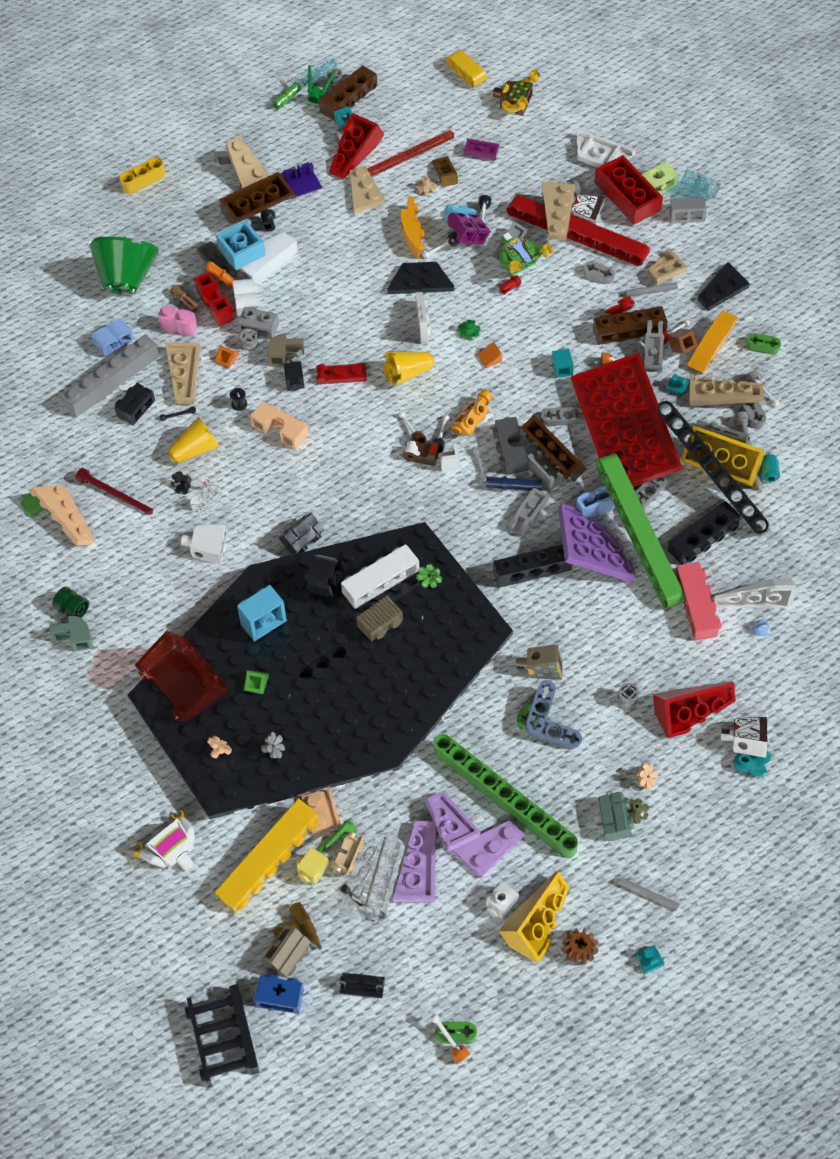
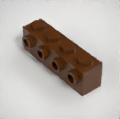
(627, 325)
(551, 445)

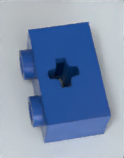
(289, 999)

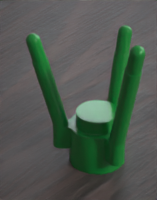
(315, 92)

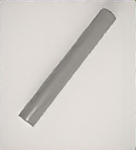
(651, 289)
(648, 894)

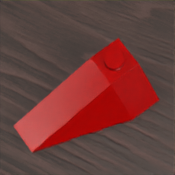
(357, 142)
(685, 707)

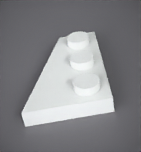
(423, 318)

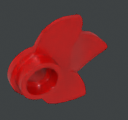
(624, 305)

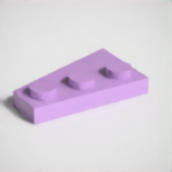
(451, 822)

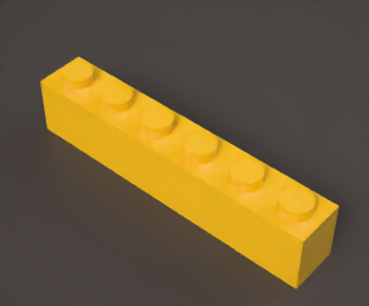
(267, 856)

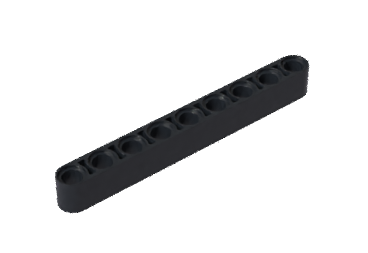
(708, 459)

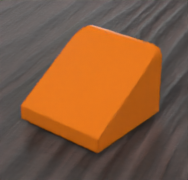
(490, 355)
(226, 356)

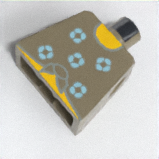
(542, 662)

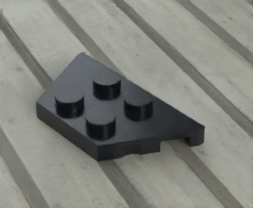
(420, 277)

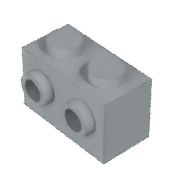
(261, 321)

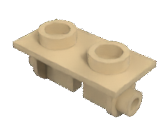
(346, 862)

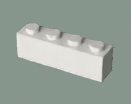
(380, 576)

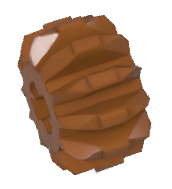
(588, 949)

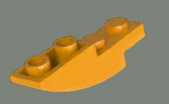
(412, 228)

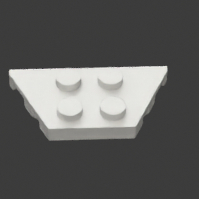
(598, 150)

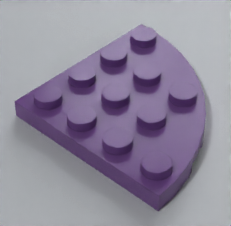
(592, 546)

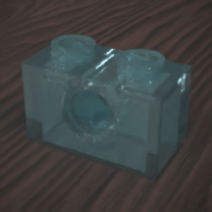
(700, 184)

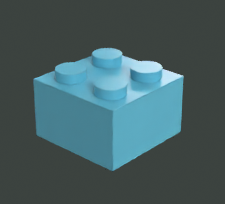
(240, 245)
(261, 612)

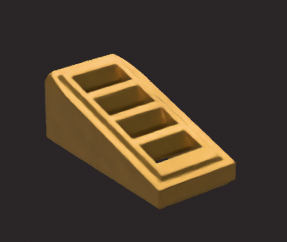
(446, 173)

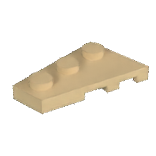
(245, 163)
(364, 190)

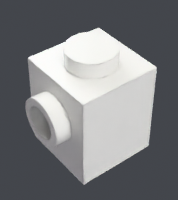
(501, 900)

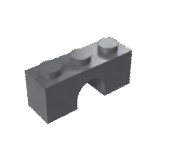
(512, 458)

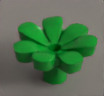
(468, 329)

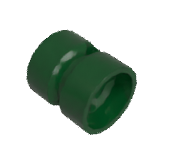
(70, 602)

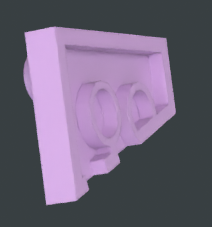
(489, 848)

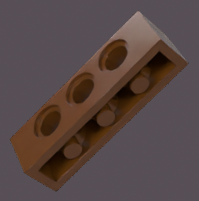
(348, 91)

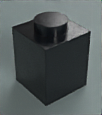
(294, 376)

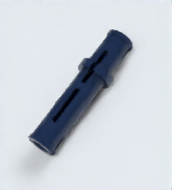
(512, 483)

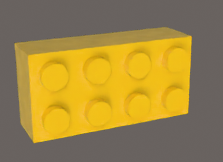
(738, 458)

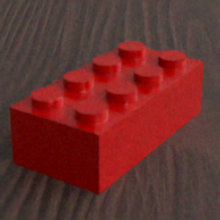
(628, 189)

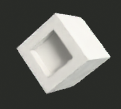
(449, 460)

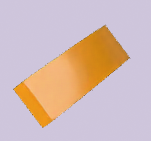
(712, 342)

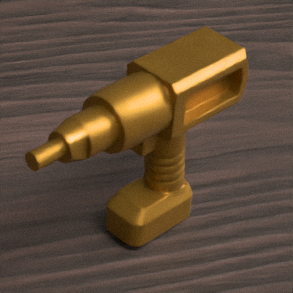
(301, 922)

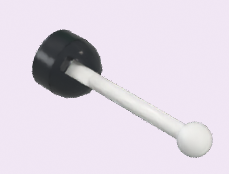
(484, 203)
(451, 240)
(445, 418)

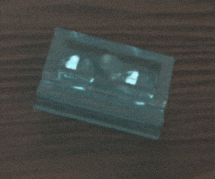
(323, 68)

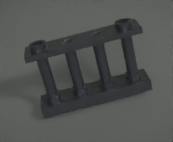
(244, 1040)

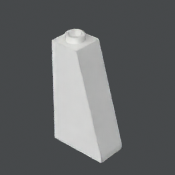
(277, 251)

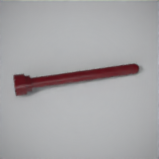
(84, 476)

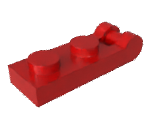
(341, 373)

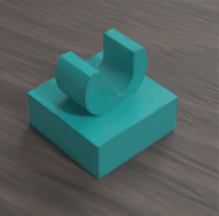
(677, 385)
(649, 959)

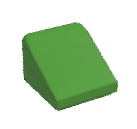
(31, 505)
(255, 681)

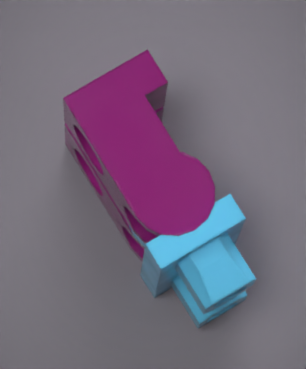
(466, 224)

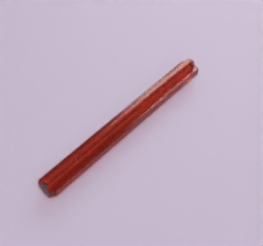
(411, 153)

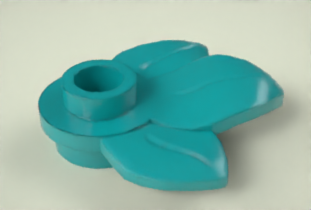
(753, 764)

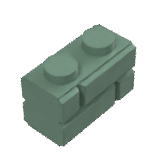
(615, 816)

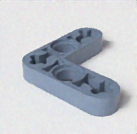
(543, 724)

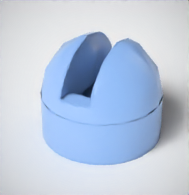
(761, 630)

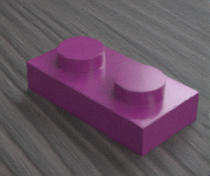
(481, 149)

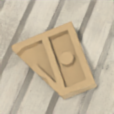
(666, 267)

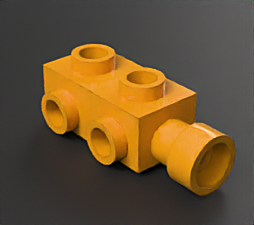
(470, 418)

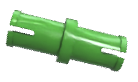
(287, 95)

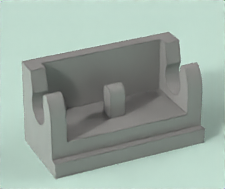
(687, 210)
(544, 471)

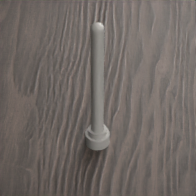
(741, 420)

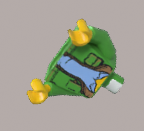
(520, 253)

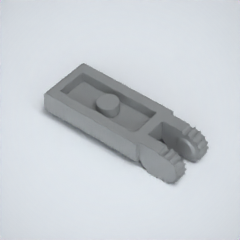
(654, 347)
(529, 510)

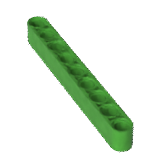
(640, 531)
(509, 803)

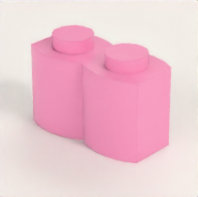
(178, 321)

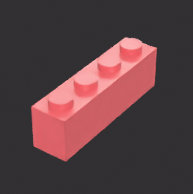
(697, 601)

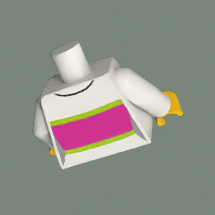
(170, 845)

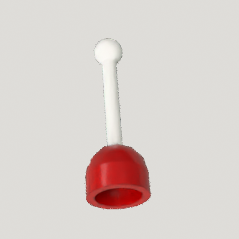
(686, 323)

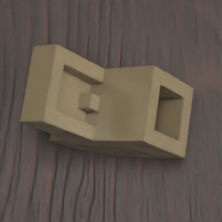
(280, 347)

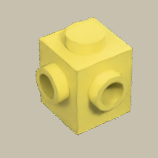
(312, 866)

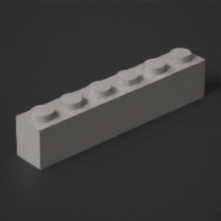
(110, 375)

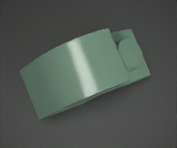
(76, 630)

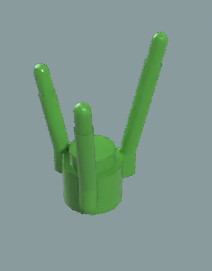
(340, 833)

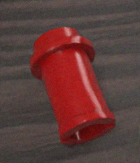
(513, 282)

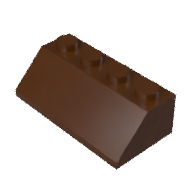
(255, 198)

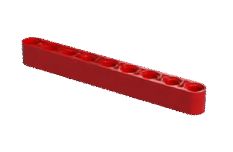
(582, 232)

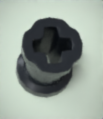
(267, 220)
(234, 397)

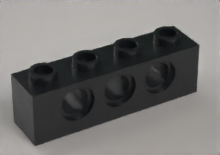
(708, 524)
(530, 566)

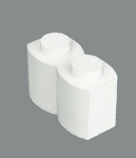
(245, 295)

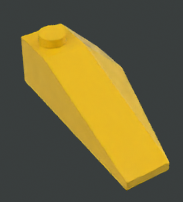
(532, 922)

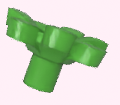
(429, 576)

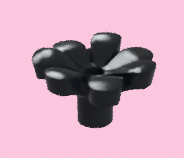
(182, 482)

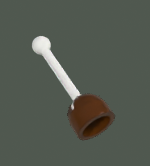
(415, 434)

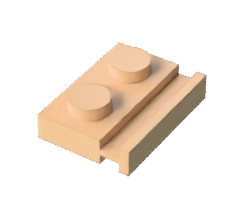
(325, 807)

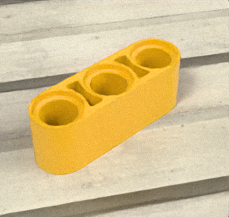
(466, 68)
(142, 175)

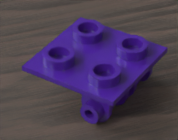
(302, 179)

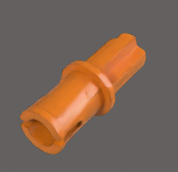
(220, 274)

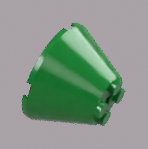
(122, 262)

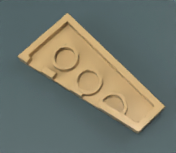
(184, 366)

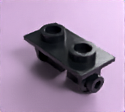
(362, 985)

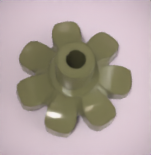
(638, 810)

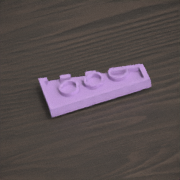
(418, 871)

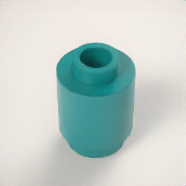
(770, 468)

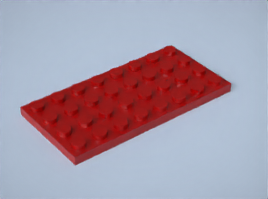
(625, 419)

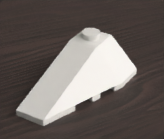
(764, 594)

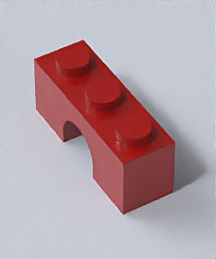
(215, 303)

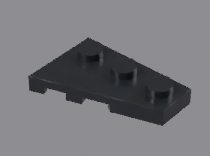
(723, 287)

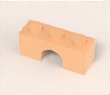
(268, 416)

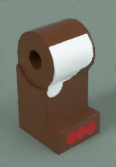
(421, 452)

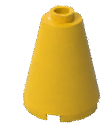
(406, 365)
(192, 442)

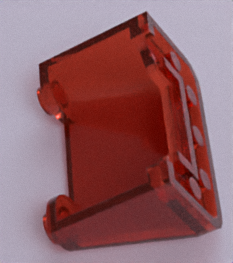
(181, 675)

